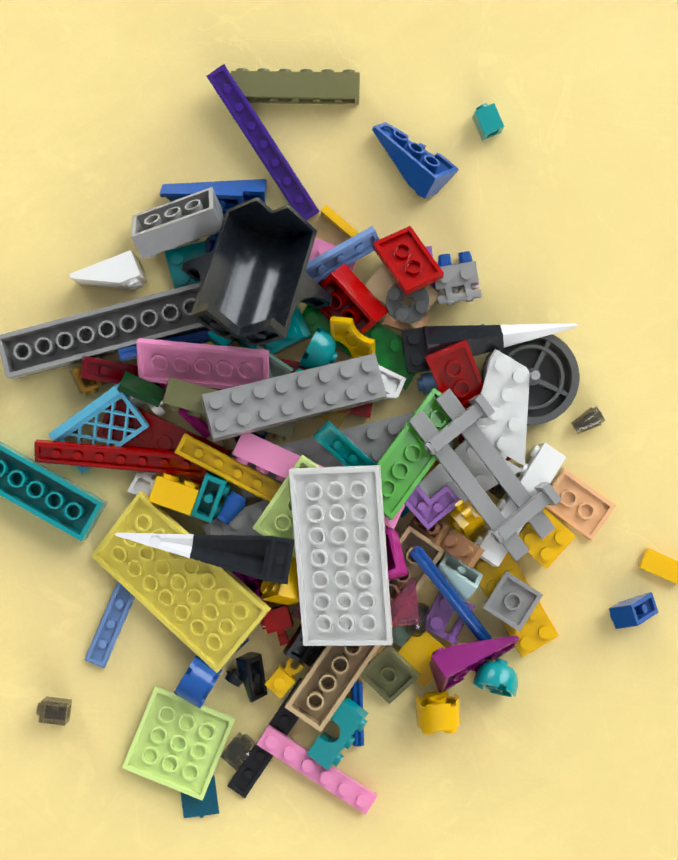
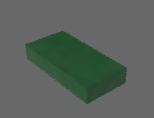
(141, 389)

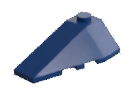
(420, 168)

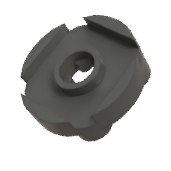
(402, 312)

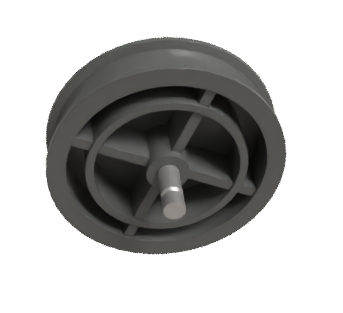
(552, 376)

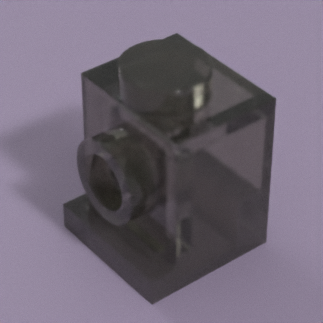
(237, 750)

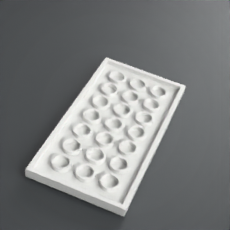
(341, 555)

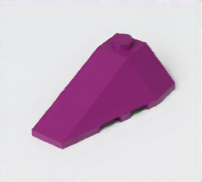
(456, 661)

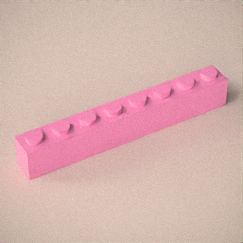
(277, 460)

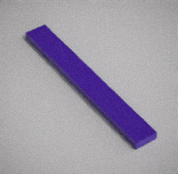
(262, 142)

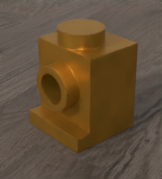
(89, 388)

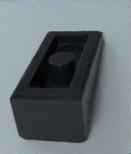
(252, 675)

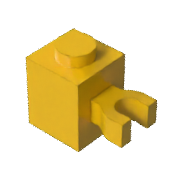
(466, 518)
(282, 678)

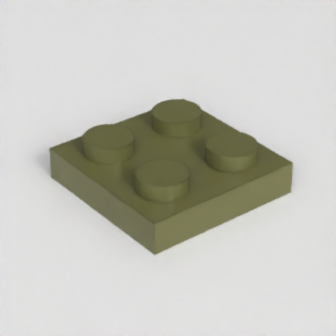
(389, 674)

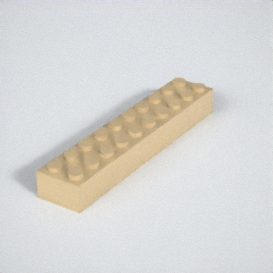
(340, 666)

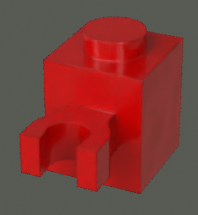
(278, 620)

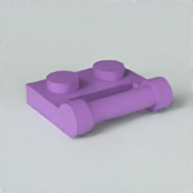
(439, 616)

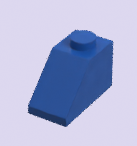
(633, 611)

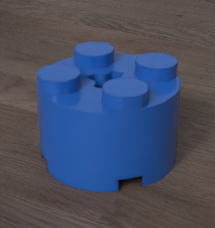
(197, 682)

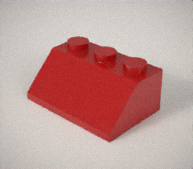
(352, 300)

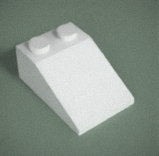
(116, 272)

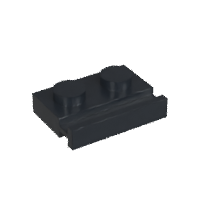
(301, 653)

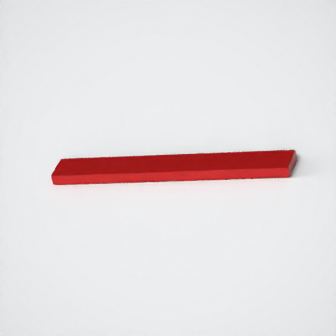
(115, 458)

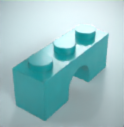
(328, 749)

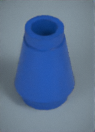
(231, 507)

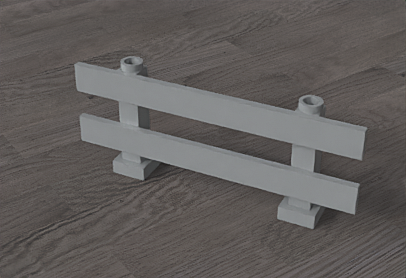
(528, 506)

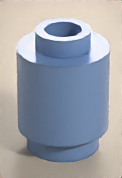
(426, 383)

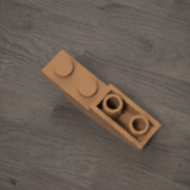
(450, 541)

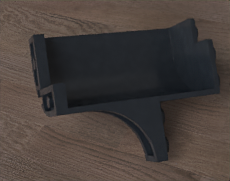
(256, 274)

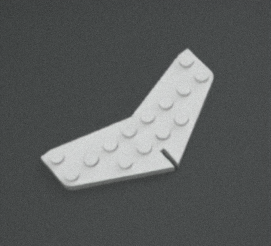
(507, 392)

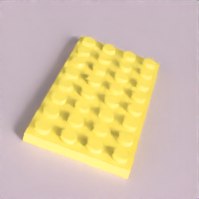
(192, 598)

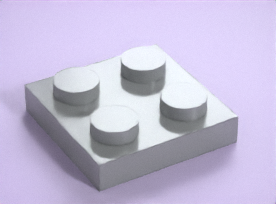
(512, 601)

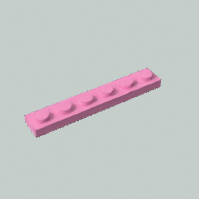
(331, 779)

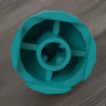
(320, 350)
(497, 678)

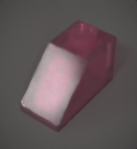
(405, 605)

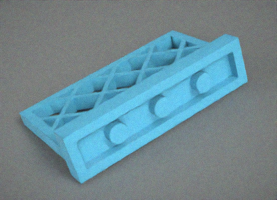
(93, 410)

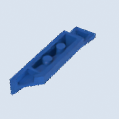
(228, 192)

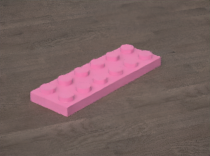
(201, 363)

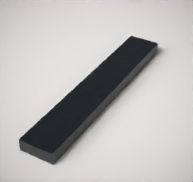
(259, 758)

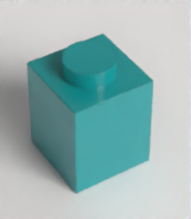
(487, 121)

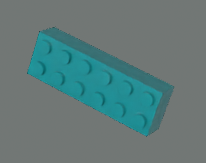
(48, 494)

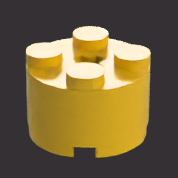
(438, 712)

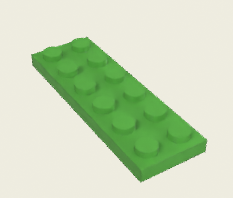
(407, 459)

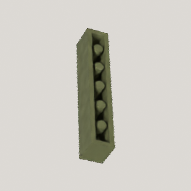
(299, 87)
(188, 396)

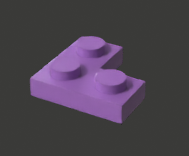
(431, 509)

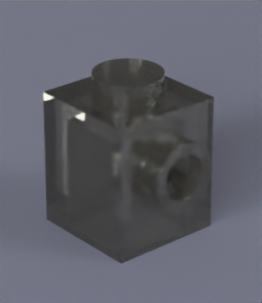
(54, 710)

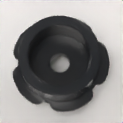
(234, 677)

